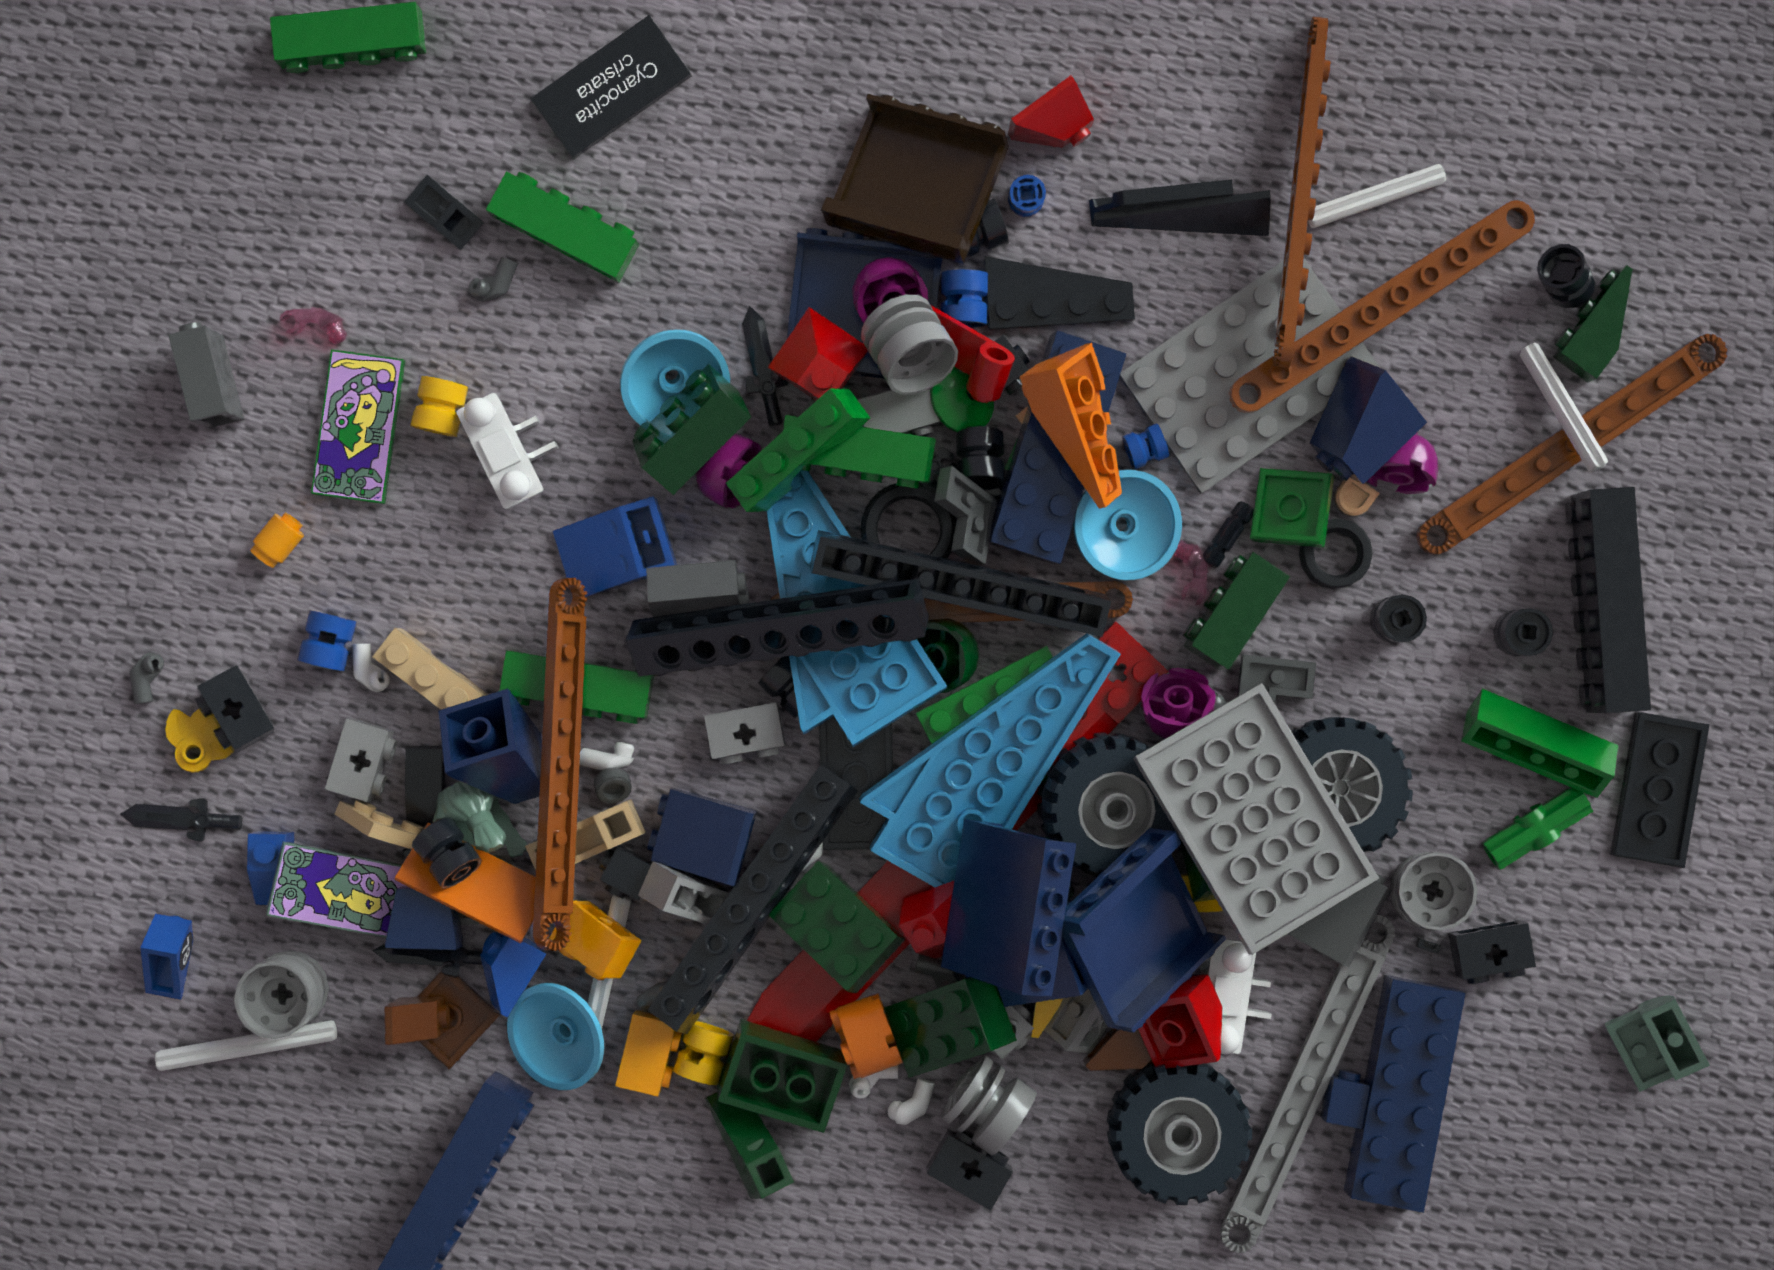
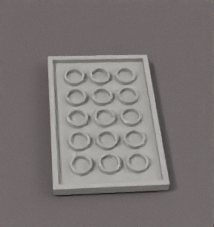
(1190, 378)
(1255, 819)

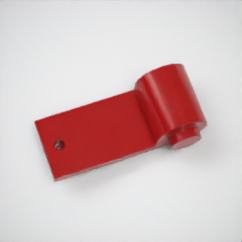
(980, 358)

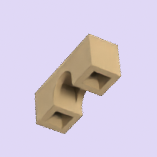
(425, 672)
(602, 831)

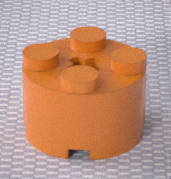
(866, 1036)

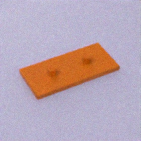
(492, 895)

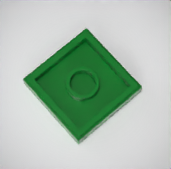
(1292, 507)

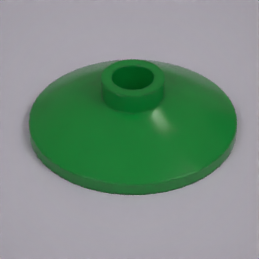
(955, 407)

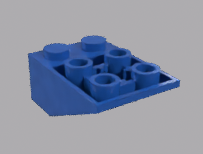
(615, 546)

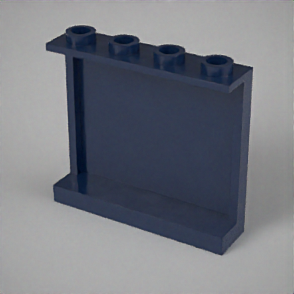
(828, 270)
(1008, 908)
(1137, 932)

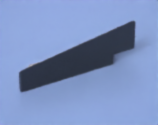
(1186, 208)

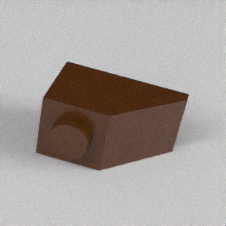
(415, 1019)
(1119, 1051)

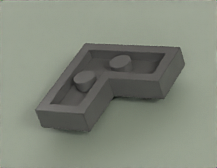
(973, 511)
(1277, 675)

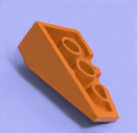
(1069, 408)

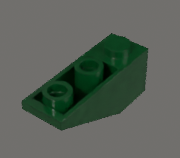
(1598, 333)
(751, 1149)

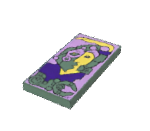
(333, 889)

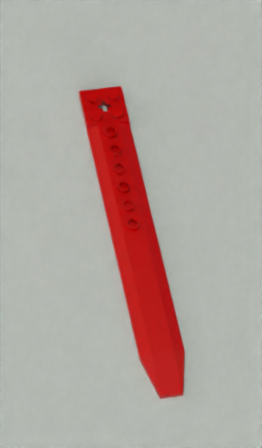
(806, 994)

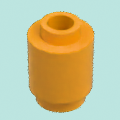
(277, 539)

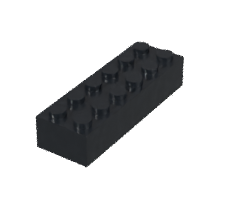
(1609, 601)

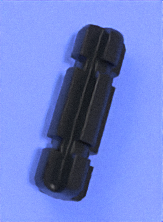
(1228, 534)

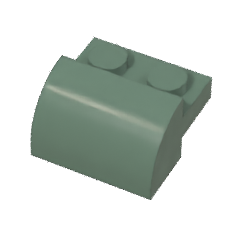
(1656, 1042)

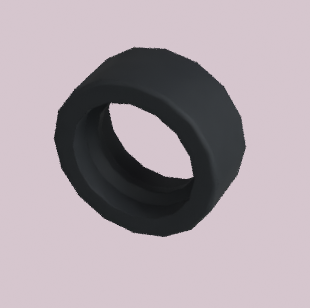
(1362, 563)

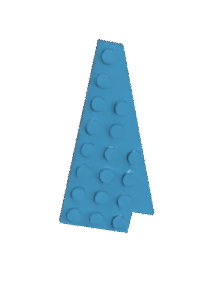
(859, 684)
(985, 763)

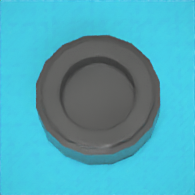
(612, 785)

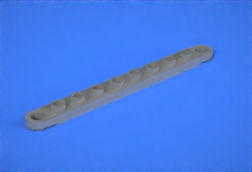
(1304, 1090)

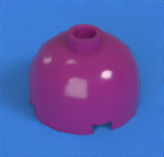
(885, 280)
(722, 467)
(1410, 467)
(1176, 700)

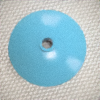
(644, 371)
(1150, 533)
(546, 1046)

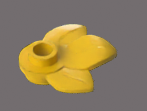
(194, 732)

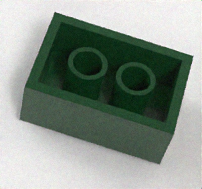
(690, 428)
(1234, 610)
(837, 927)
(949, 1025)
(782, 1076)

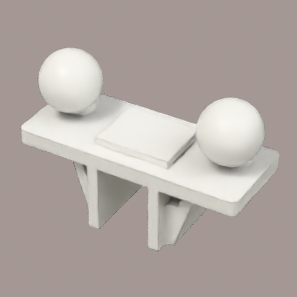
(501, 449)
(1232, 978)

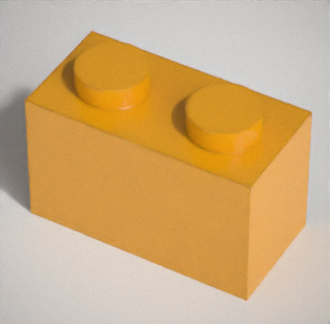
(598, 942)
(647, 1055)

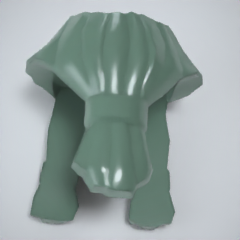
(479, 819)

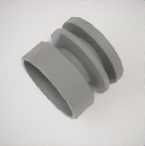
(909, 344)
(1451, 878)
(269, 1010)
(988, 1104)

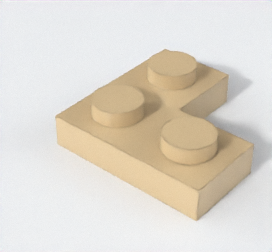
(377, 824)

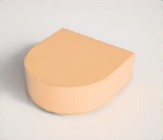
(1354, 498)

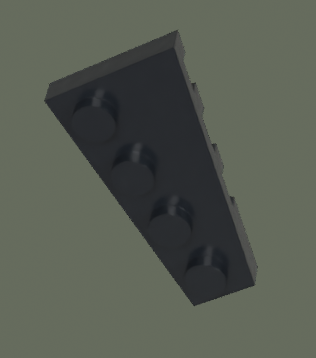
(1043, 296)

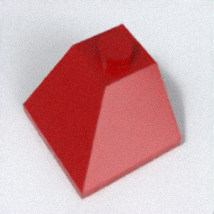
(1054, 118)
(818, 356)
(926, 919)
(1186, 1026)

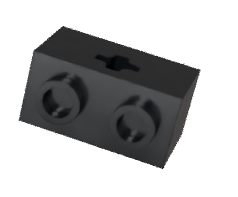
(252, 721)
(1510, 938)
(980, 1186)

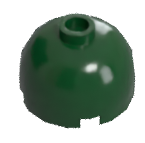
(951, 651)

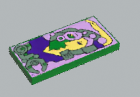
(358, 426)

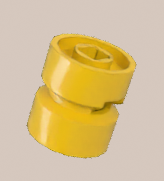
(439, 406)
(705, 1040)

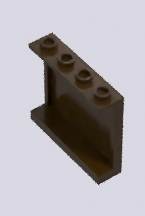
(918, 178)

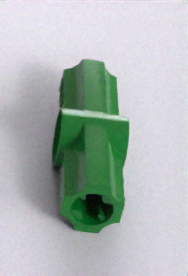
(1537, 827)

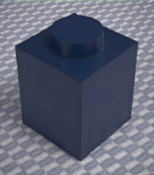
(1345, 1099)

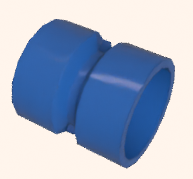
(964, 296)
(324, 653)

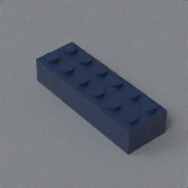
(1040, 486)
(1407, 1093)
(460, 1175)

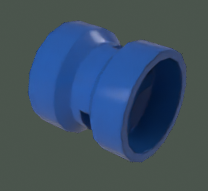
(1023, 202)
(1145, 446)

